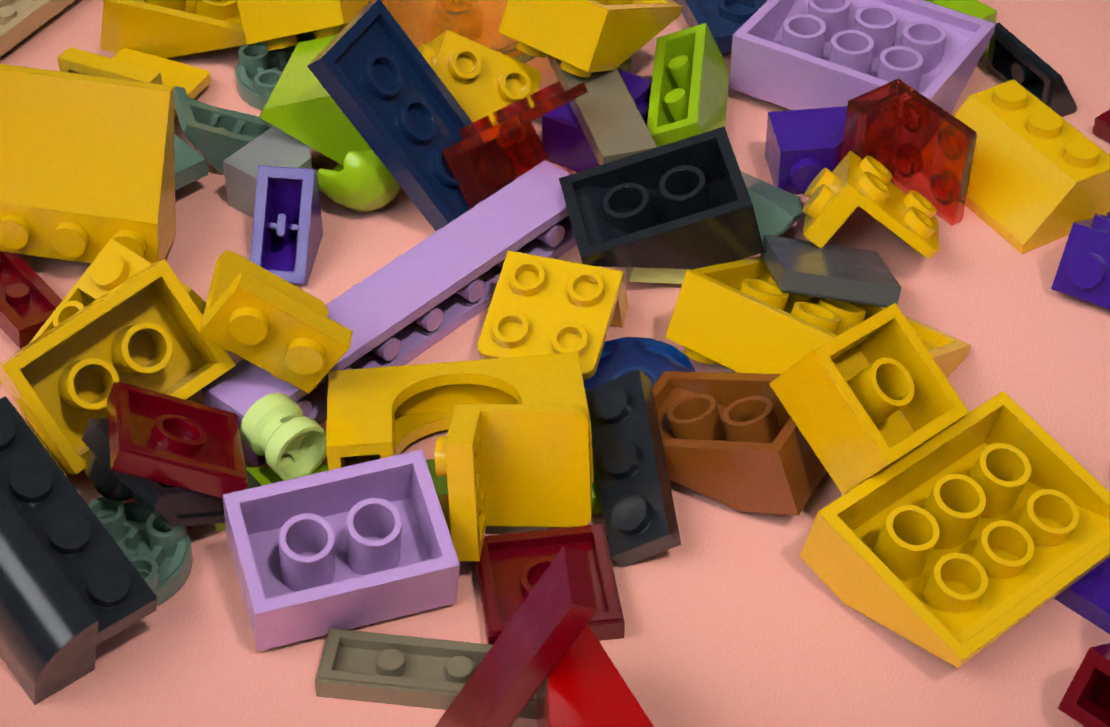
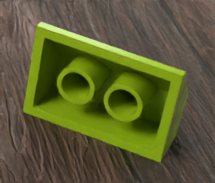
(306, 109)

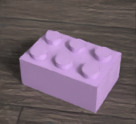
(340, 549)

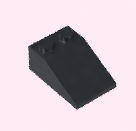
(665, 207)

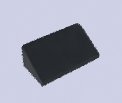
(1012, 59)

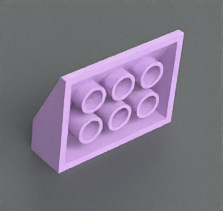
(839, 49)

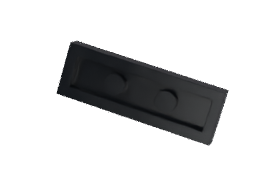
(632, 469)

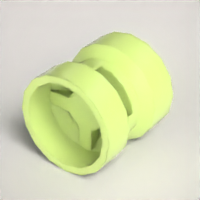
(278, 428)

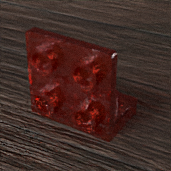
(915, 142)
(502, 151)

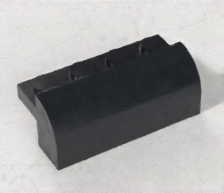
(59, 569)

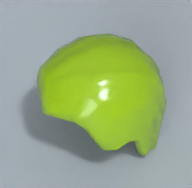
(359, 184)

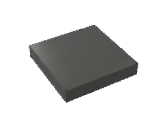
(830, 272)

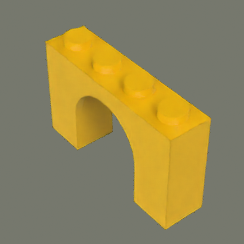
(387, 408)

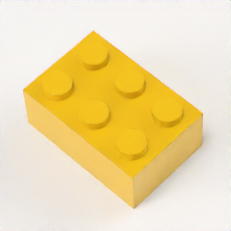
(132, 335)

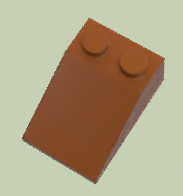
(735, 441)

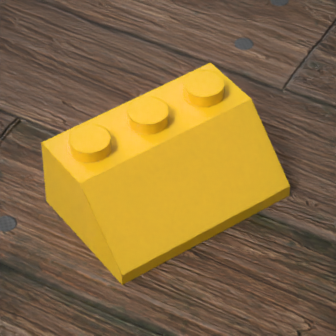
(1031, 168)

